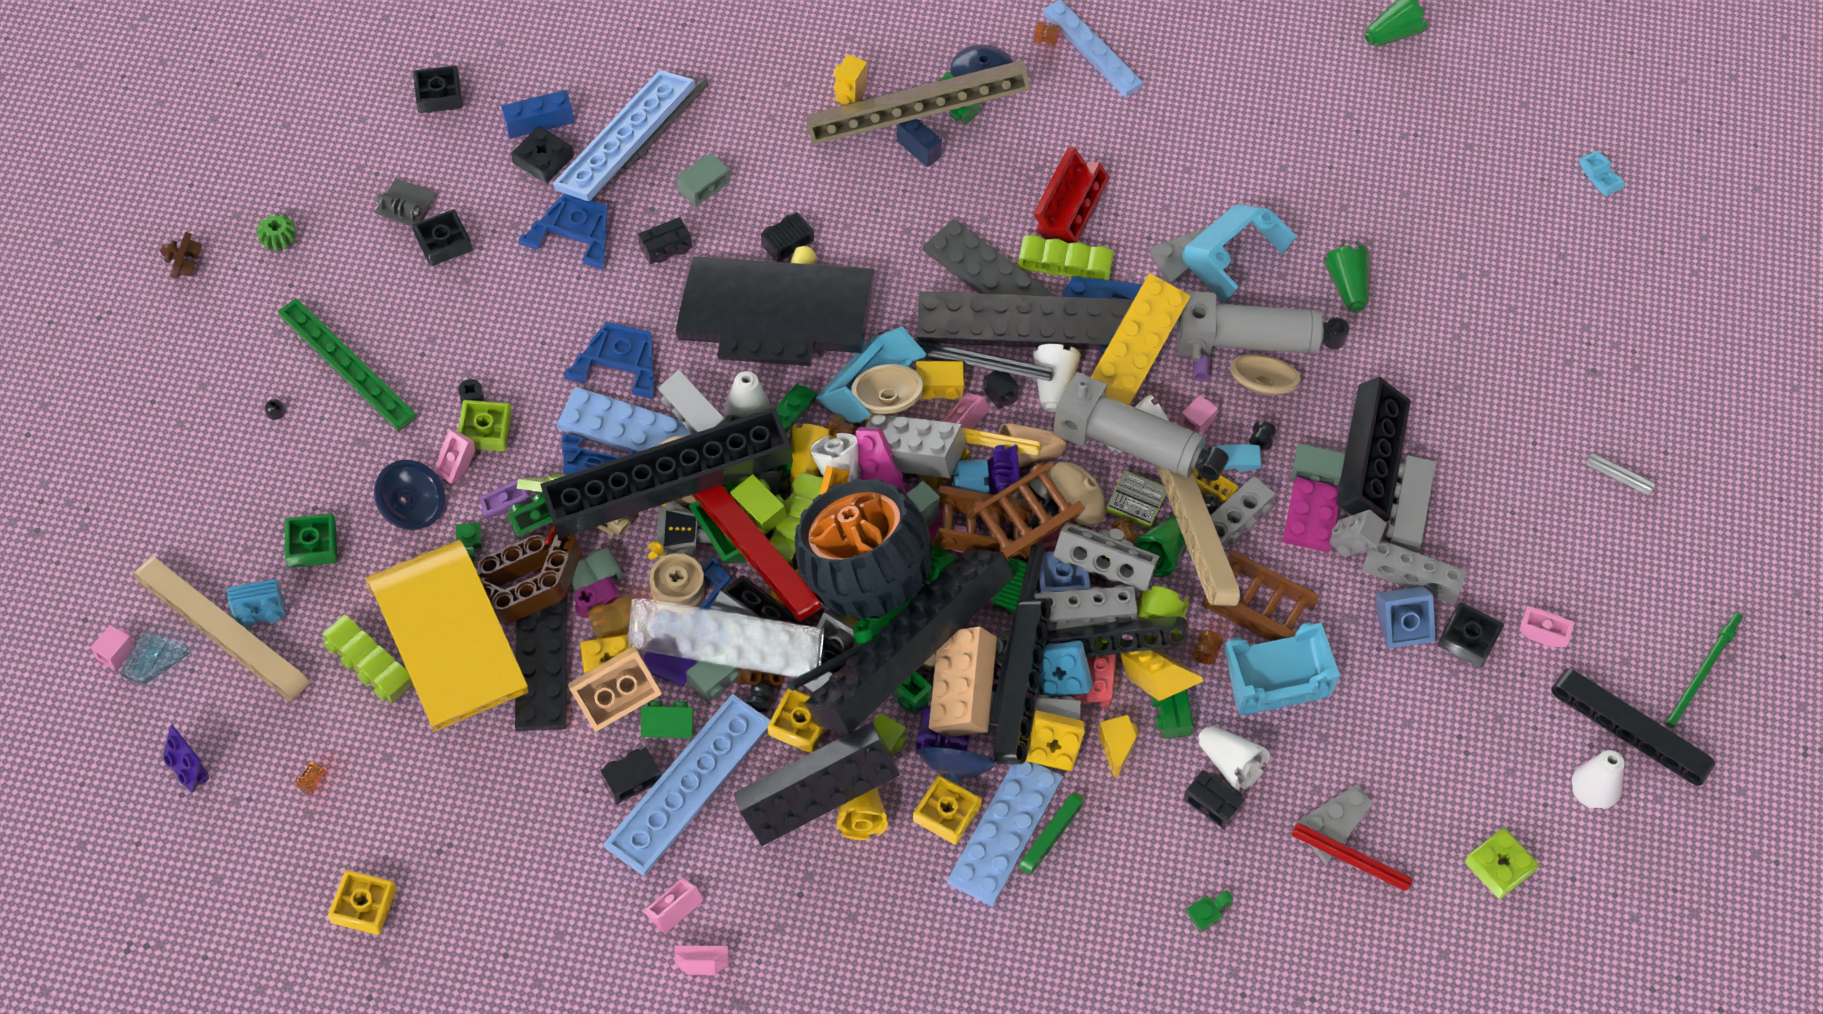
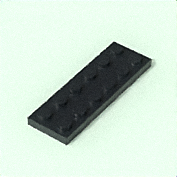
(543, 663)

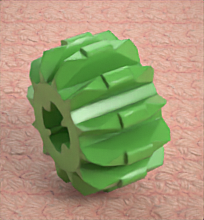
(276, 232)

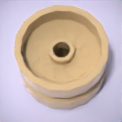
(677, 580)

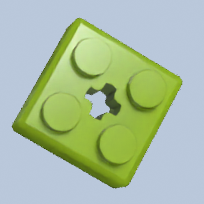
(480, 413)
(1504, 877)

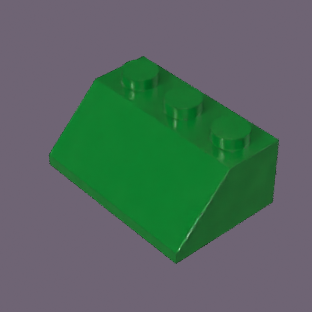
(719, 540)

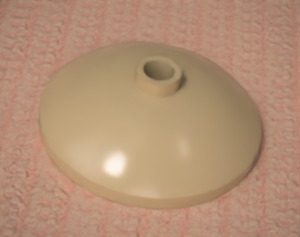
(1264, 374)
(888, 388)
(1081, 486)

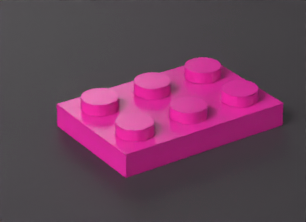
(1311, 515)

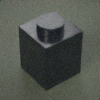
(1001, 388)

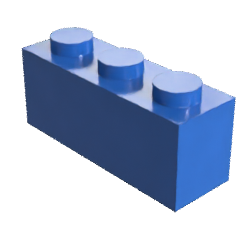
(544, 111)

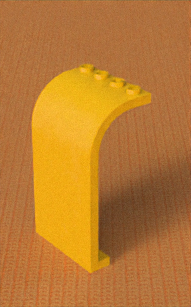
(447, 635)

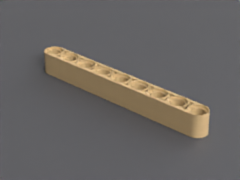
(1201, 538)
(221, 628)

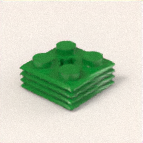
(300, 550)

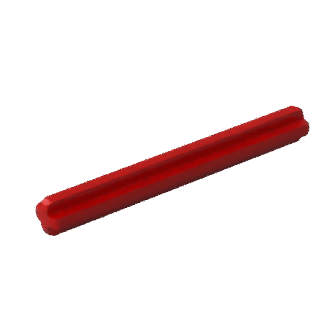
(1352, 856)

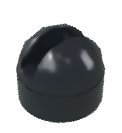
(271, 412)

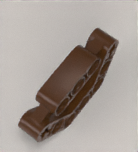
(534, 594)

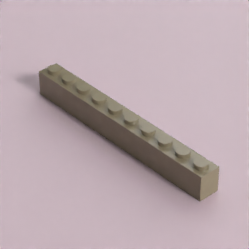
(918, 102)

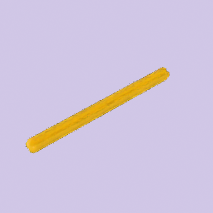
(992, 439)

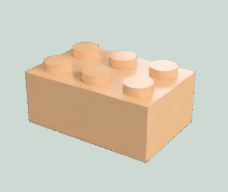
(615, 688)

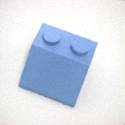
(1059, 576)
(1406, 616)

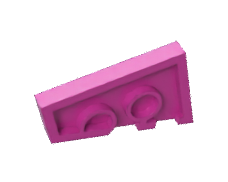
(876, 457)

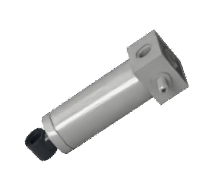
(1211, 325)
(1089, 413)

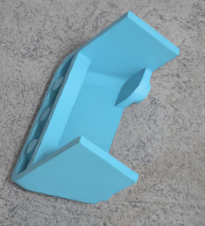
(1208, 256)
(887, 348)

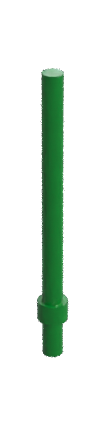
(1725, 636)

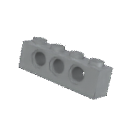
(1253, 494)
(1119, 553)
(1414, 570)

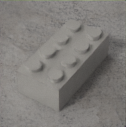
(922, 444)

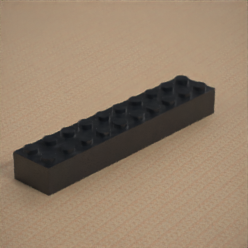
(1019, 320)
(666, 472)
(909, 640)

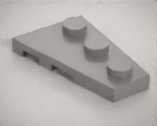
(1169, 256)
(1338, 817)

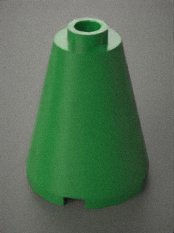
(1397, 22)
(1350, 275)
(1165, 541)

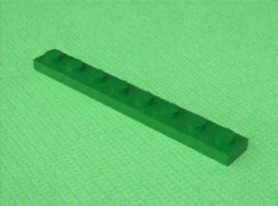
(347, 365)

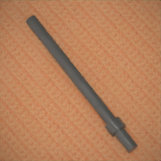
(700, 86)

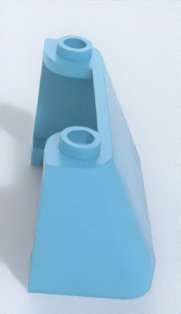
(1281, 670)

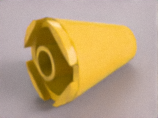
(801, 444)
(862, 816)

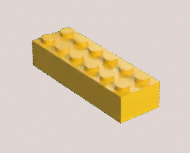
(1140, 338)

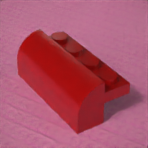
(1070, 197)

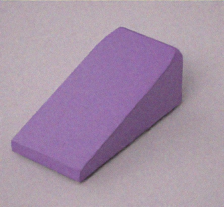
(501, 499)

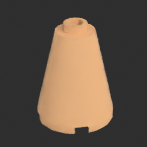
(1051, 444)

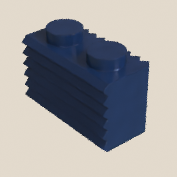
(919, 141)

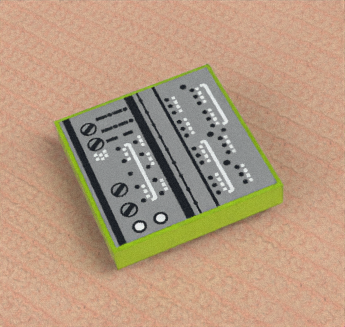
(1137, 499)

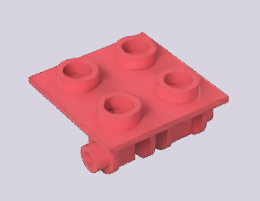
(1102, 675)

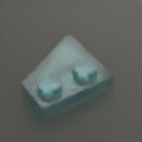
(152, 657)

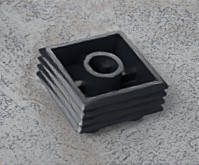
(437, 89)
(542, 154)
(442, 237)
(1466, 621)

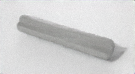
(1620, 474)

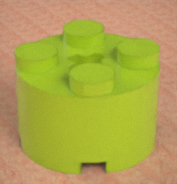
(1160, 603)

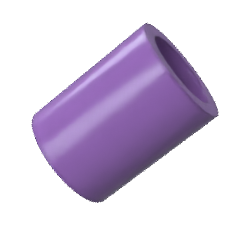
(1201, 368)

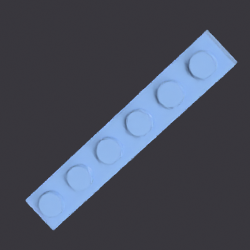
(1093, 48)

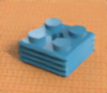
(256, 602)
(1069, 658)

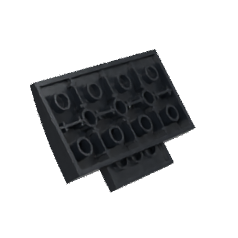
(775, 309)

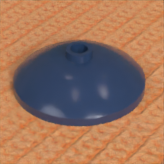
(972, 58)
(420, 489)
(956, 763)

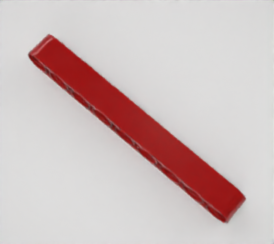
(759, 552)

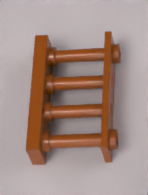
(961, 501)
(1047, 523)
(1260, 622)

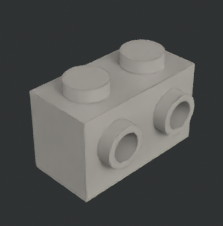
(1357, 533)

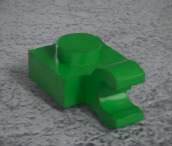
(470, 537)
(1207, 912)

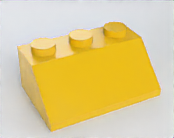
(1158, 673)

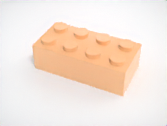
(963, 683)

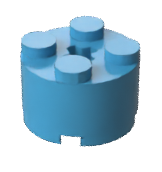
(971, 475)

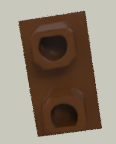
(187, 247)
(749, 677)

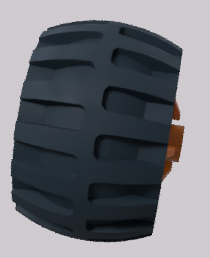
(863, 548)

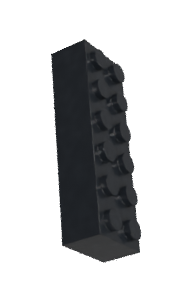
(1373, 449)
(748, 599)
(816, 784)

